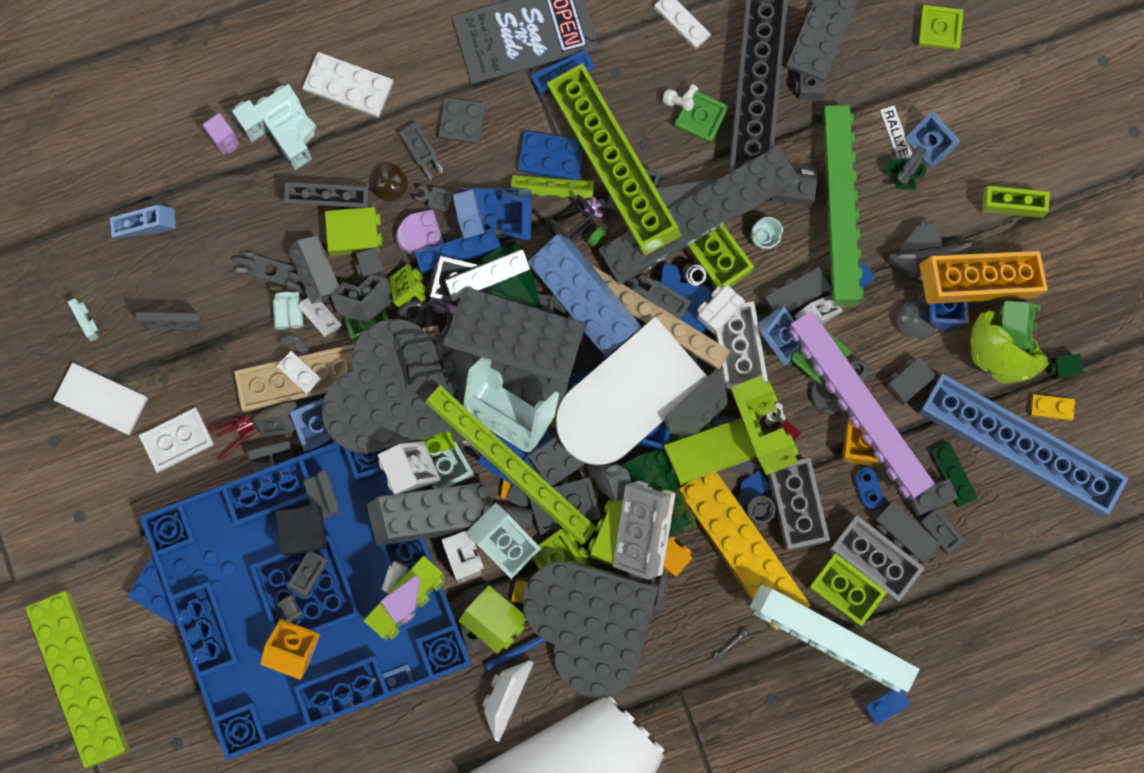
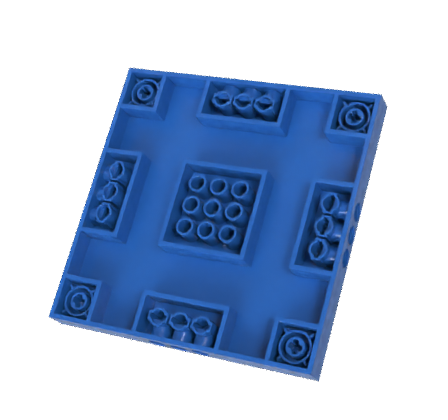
(239, 524)

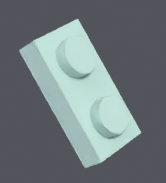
(80, 311)

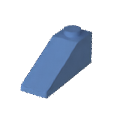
(143, 222)

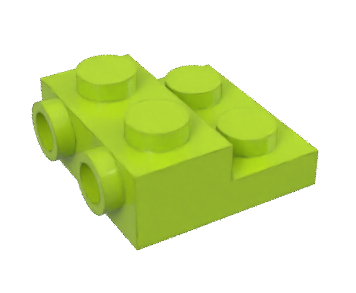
(560, 548)

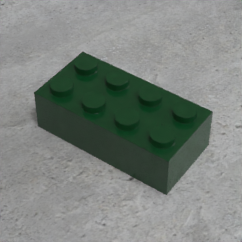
(654, 471)

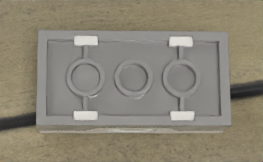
(643, 530)

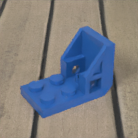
(505, 210)

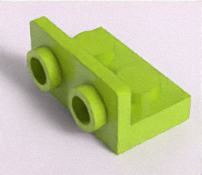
(407, 284)

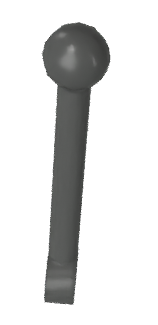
(718, 656)

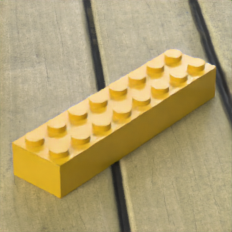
(738, 539)

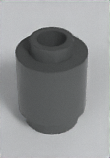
(698, 276)

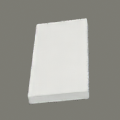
(100, 399)

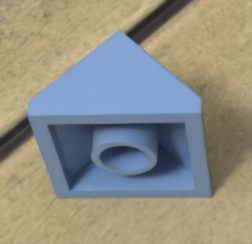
(935, 138)
(776, 332)

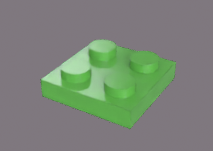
(703, 118)

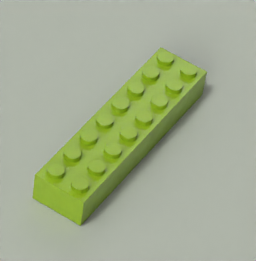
(77, 679)

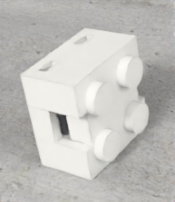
(462, 557)

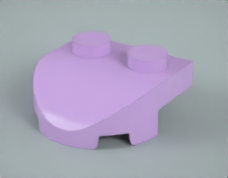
(418, 232)

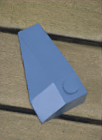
(310, 425)

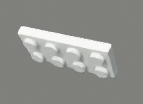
(348, 85)

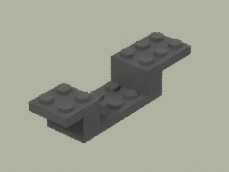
(821, 37)

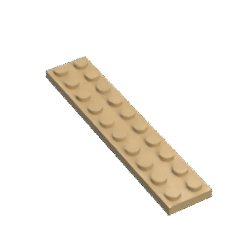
(268, 385)

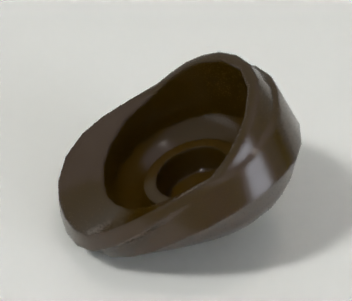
(389, 182)

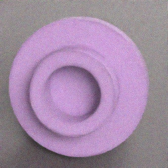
(595, 204)

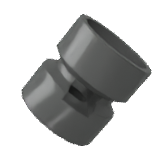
(760, 510)

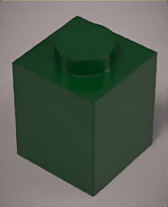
(1066, 367)

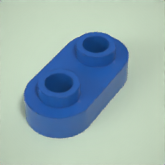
(869, 488)

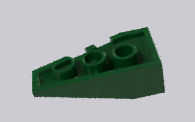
(521, 286)

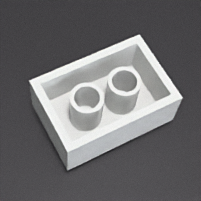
(408, 467)

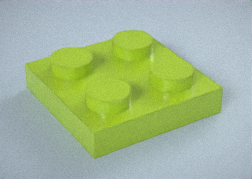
(940, 27)

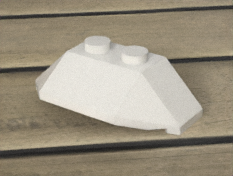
(505, 696)

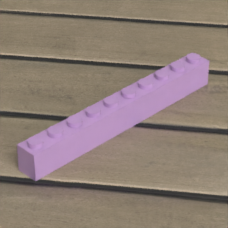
(860, 405)

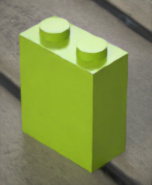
(352, 230)
(493, 620)

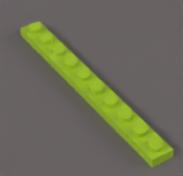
(510, 464)

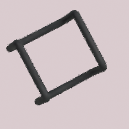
(587, 217)
(446, 371)

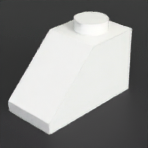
(822, 309)

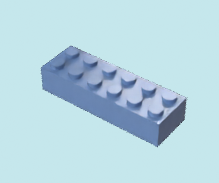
(585, 294)

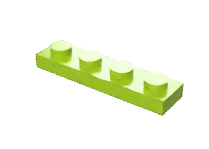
(554, 186)

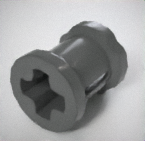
(290, 609)

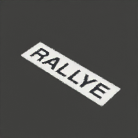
(896, 132)

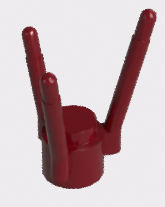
(241, 424)

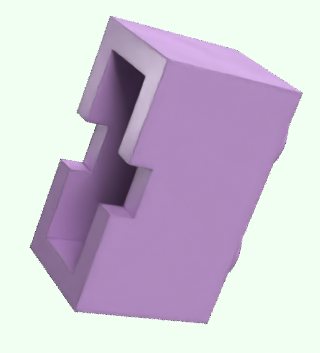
(221, 134)

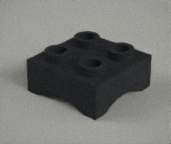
(301, 530)

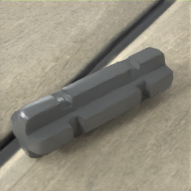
(912, 164)

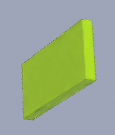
(710, 451)

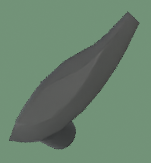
(296, 343)

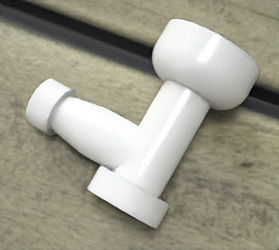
(671, 98)

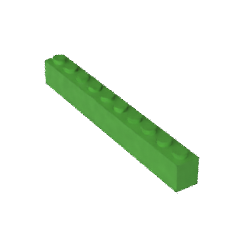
(841, 206)

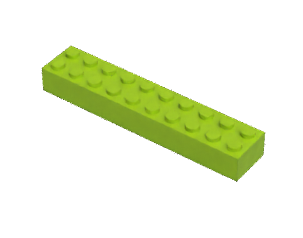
(614, 160)

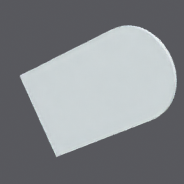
(626, 396)

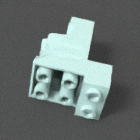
(283, 119)

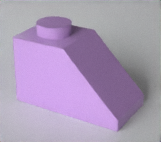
(403, 601)

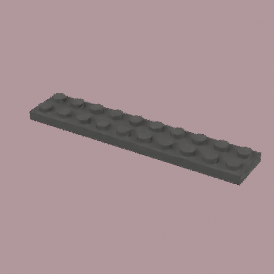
(706, 211)

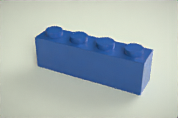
(462, 249)

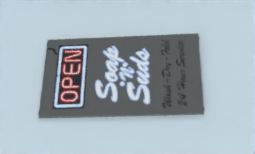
(522, 35)

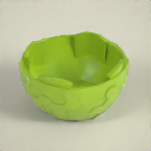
(995, 352)

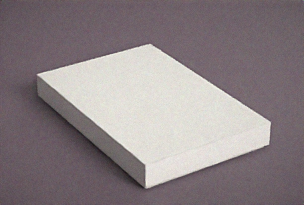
(176, 440)

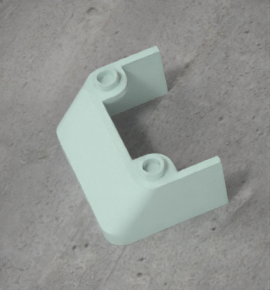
(504, 411)

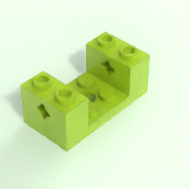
(776, 448)

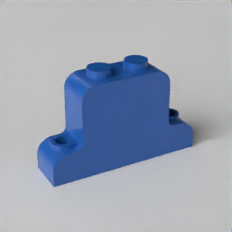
(694, 293)

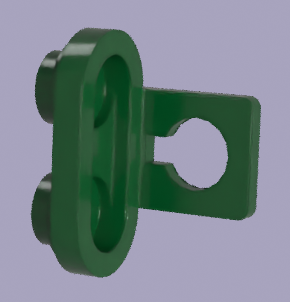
(896, 164)

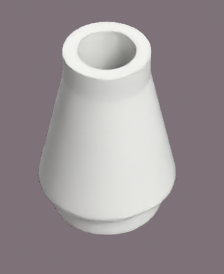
(394, 576)

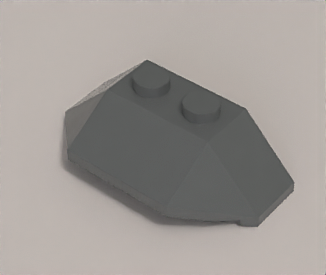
(909, 262)
(699, 406)

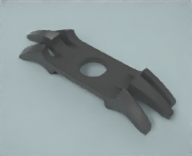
(258, 270)

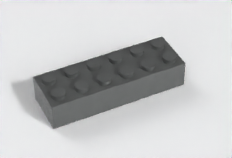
(428, 513)

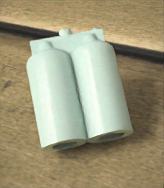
(286, 311)

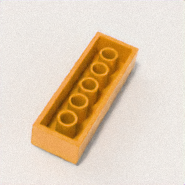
(983, 277)

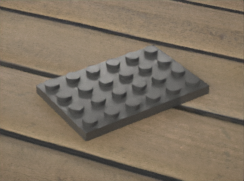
(515, 335)

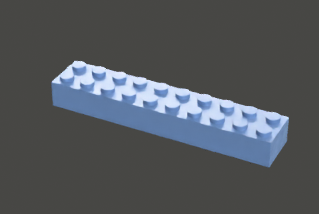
(1023, 446)

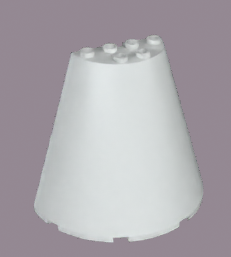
(586, 741)

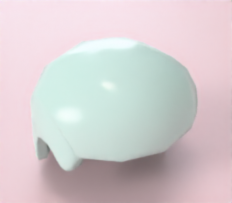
(766, 233)

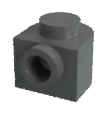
(470, 640)

